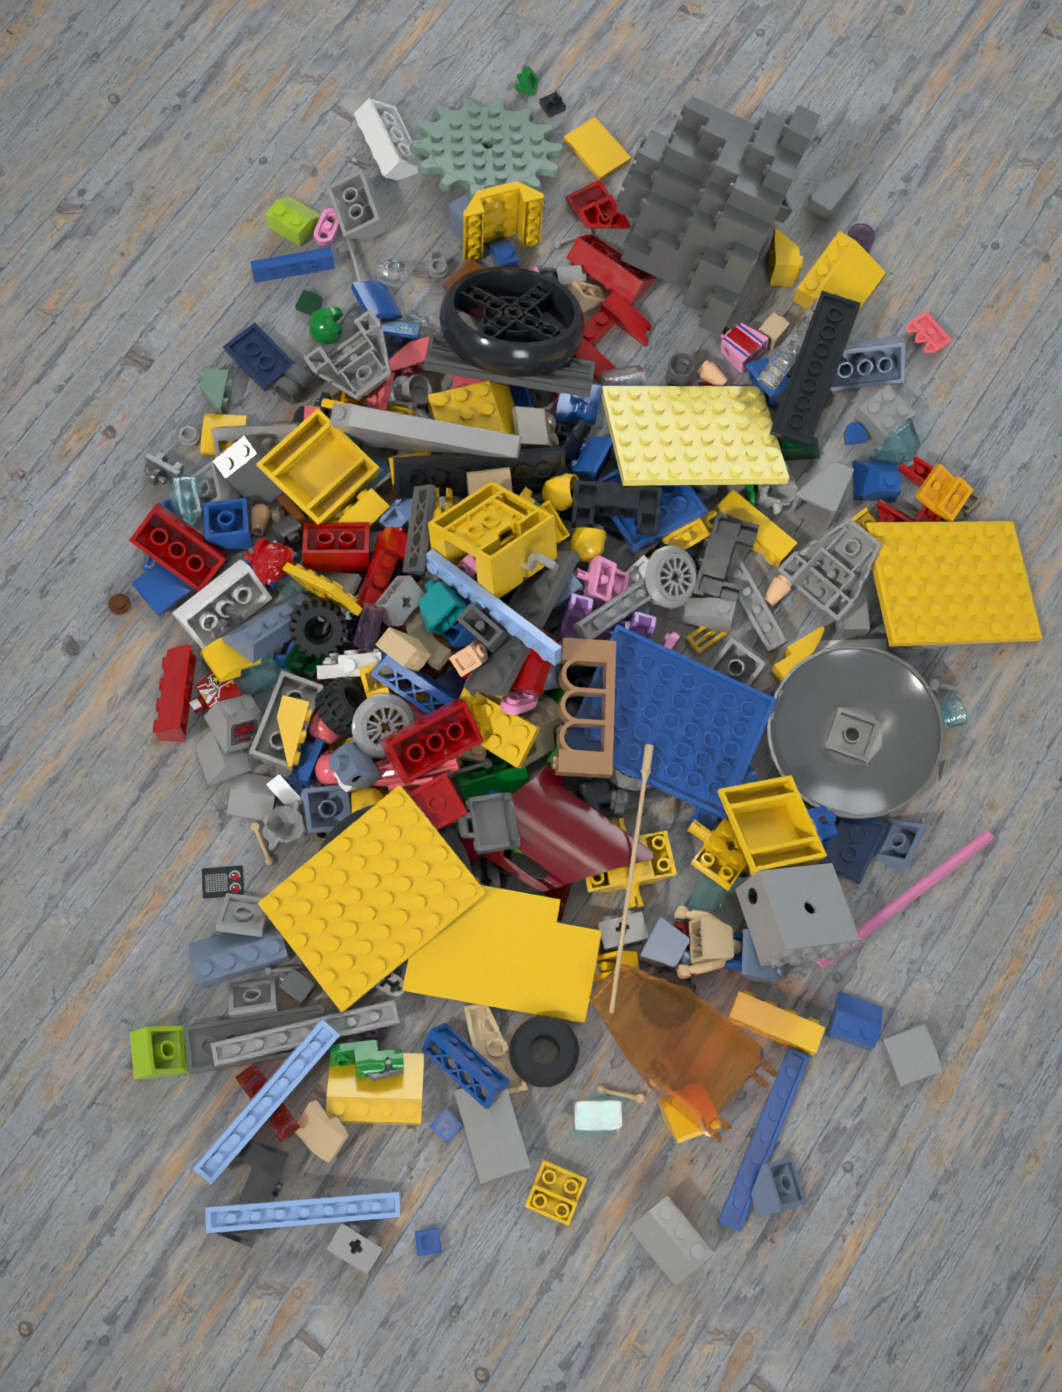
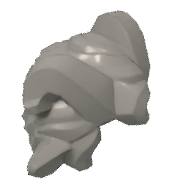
(777, 494)
(283, 825)

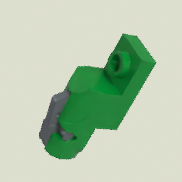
(368, 1060)

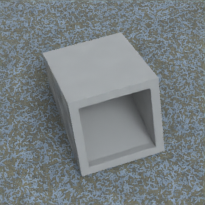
(822, 495)

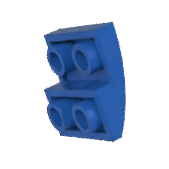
(378, 298)
(161, 589)

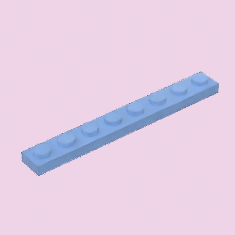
(495, 608)
(265, 1101)
(301, 1212)

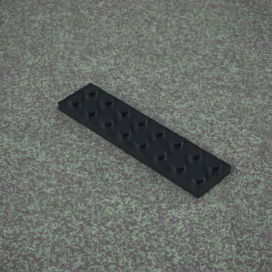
(815, 369)
(445, 471)

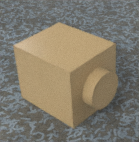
(775, 329)

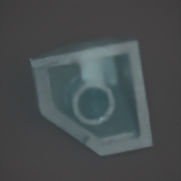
(899, 445)

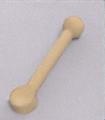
(255, 828)
(639, 1098)

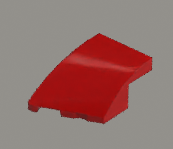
(596, 207)

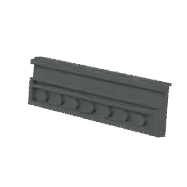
(571, 379)
(533, 602)

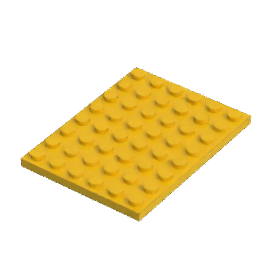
(953, 583)
(371, 898)

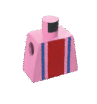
(742, 345)

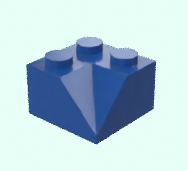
(228, 523)

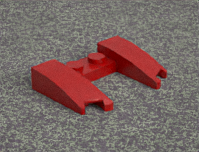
(612, 311)
(916, 474)
(389, 550)
(532, 674)

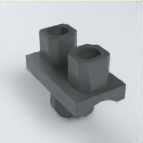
(159, 470)

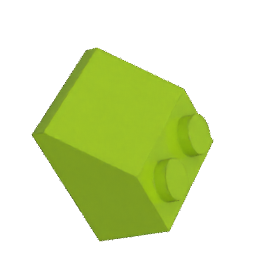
(292, 220)
(158, 1052)

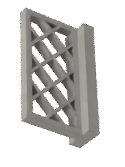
(260, 431)

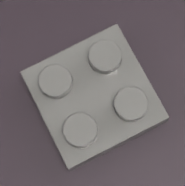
(241, 916)

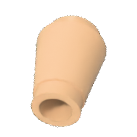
(712, 374)
(260, 516)
(777, 590)

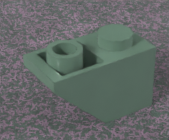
(215, 388)

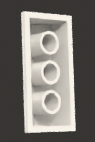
(387, 139)
(234, 588)

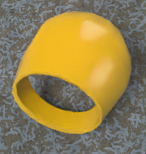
(558, 491)
(588, 543)
(365, 797)

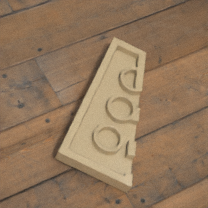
(488, 1041)

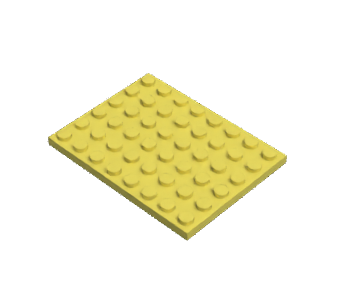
(693, 435)

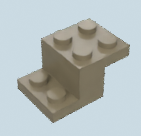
(545, 717)

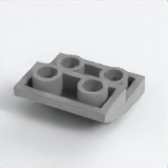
(912, 1054)

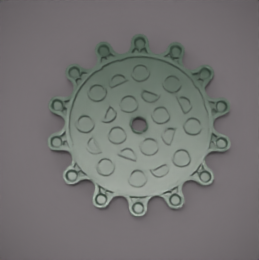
(459, 140)

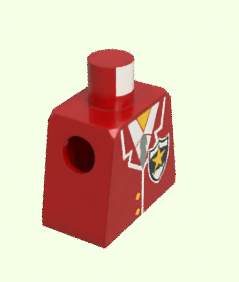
(212, 691)

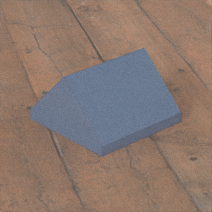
(899, 843)

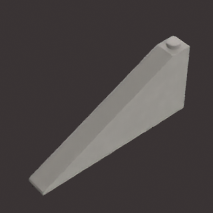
(408, 432)

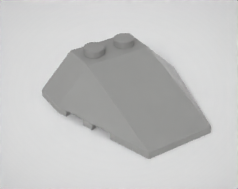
(358, 362)
(833, 568)

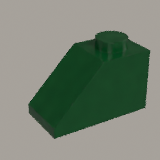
(794, 451)

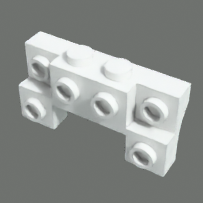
(347, 665)

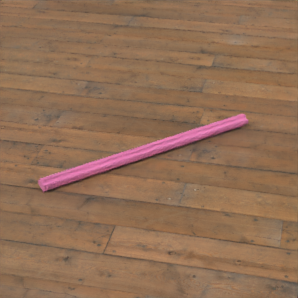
(920, 887)

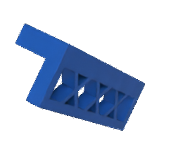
(292, 264)
(419, 678)
(465, 1059)

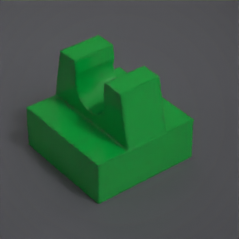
(527, 81)

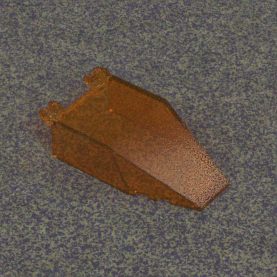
(680, 1045)

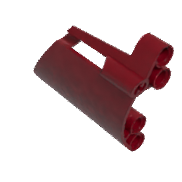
(562, 836)

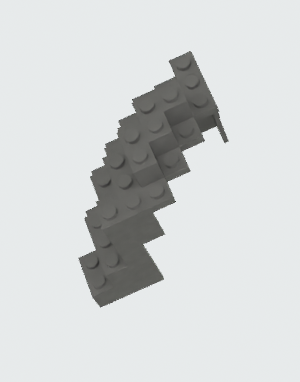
(710, 201)

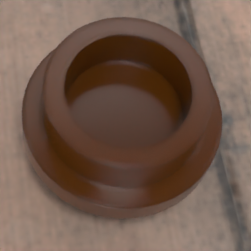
(119, 604)

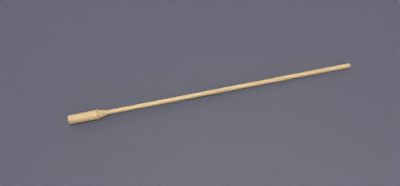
(645, 771)

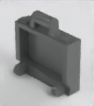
(492, 823)

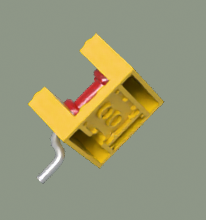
(501, 532)

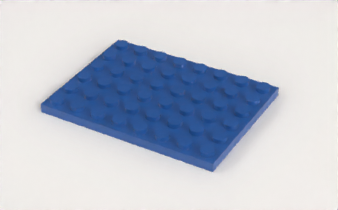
(691, 714)

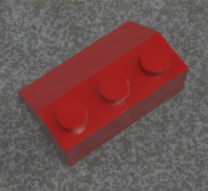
(336, 547)

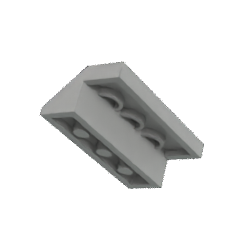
(492, 1135)

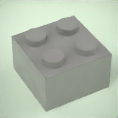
(883, 413)

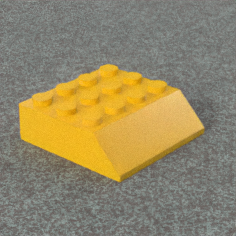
(476, 405)
(319, 468)
(772, 824)

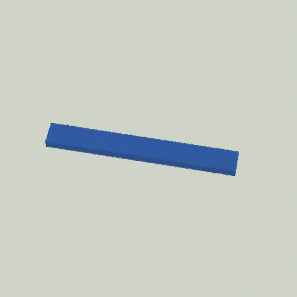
(764, 1138)

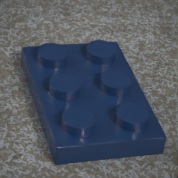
(258, 356)
(854, 846)

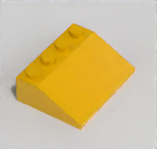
(841, 270)
(382, 1101)

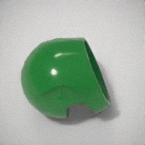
(323, 325)

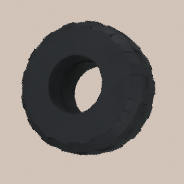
(544, 1028)

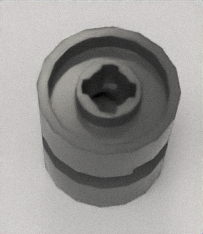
(680, 370)
(294, 382)

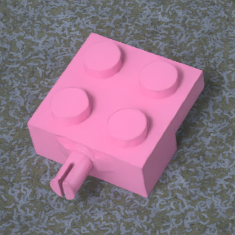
(602, 580)

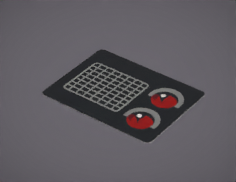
(222, 880)

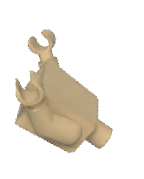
(709, 942)

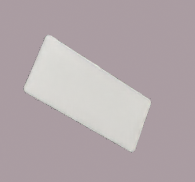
(283, 790)

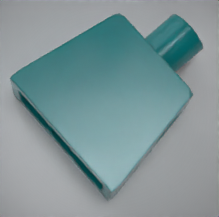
(440, 607)

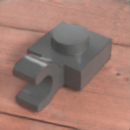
(618, 802)

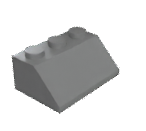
(357, 207)
(671, 1240)

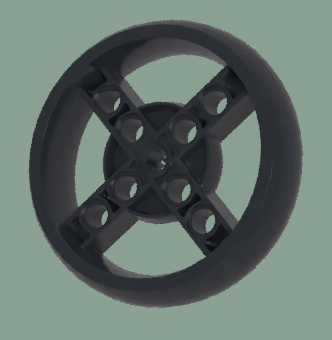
(513, 332)

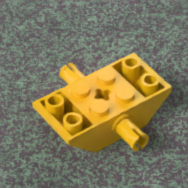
(721, 854)
(645, 873)

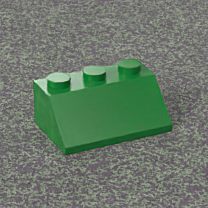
(499, 777)

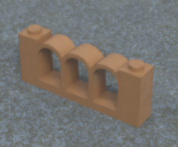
(578, 762)

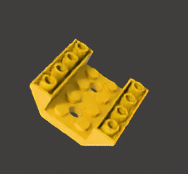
(502, 213)

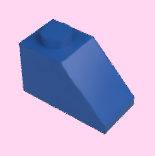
(503, 253)

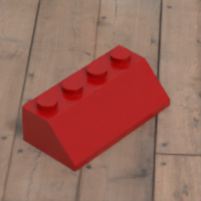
(605, 265)
(178, 547)
(175, 694)
(431, 740)

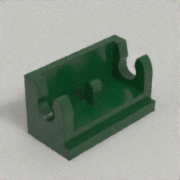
(301, 664)

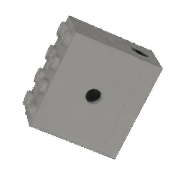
(797, 915)

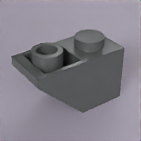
(288, 532)

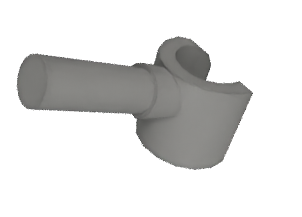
(935, 684)

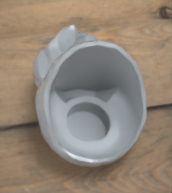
(412, 389)

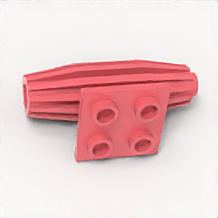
(392, 779)

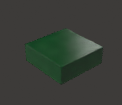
(308, 302)

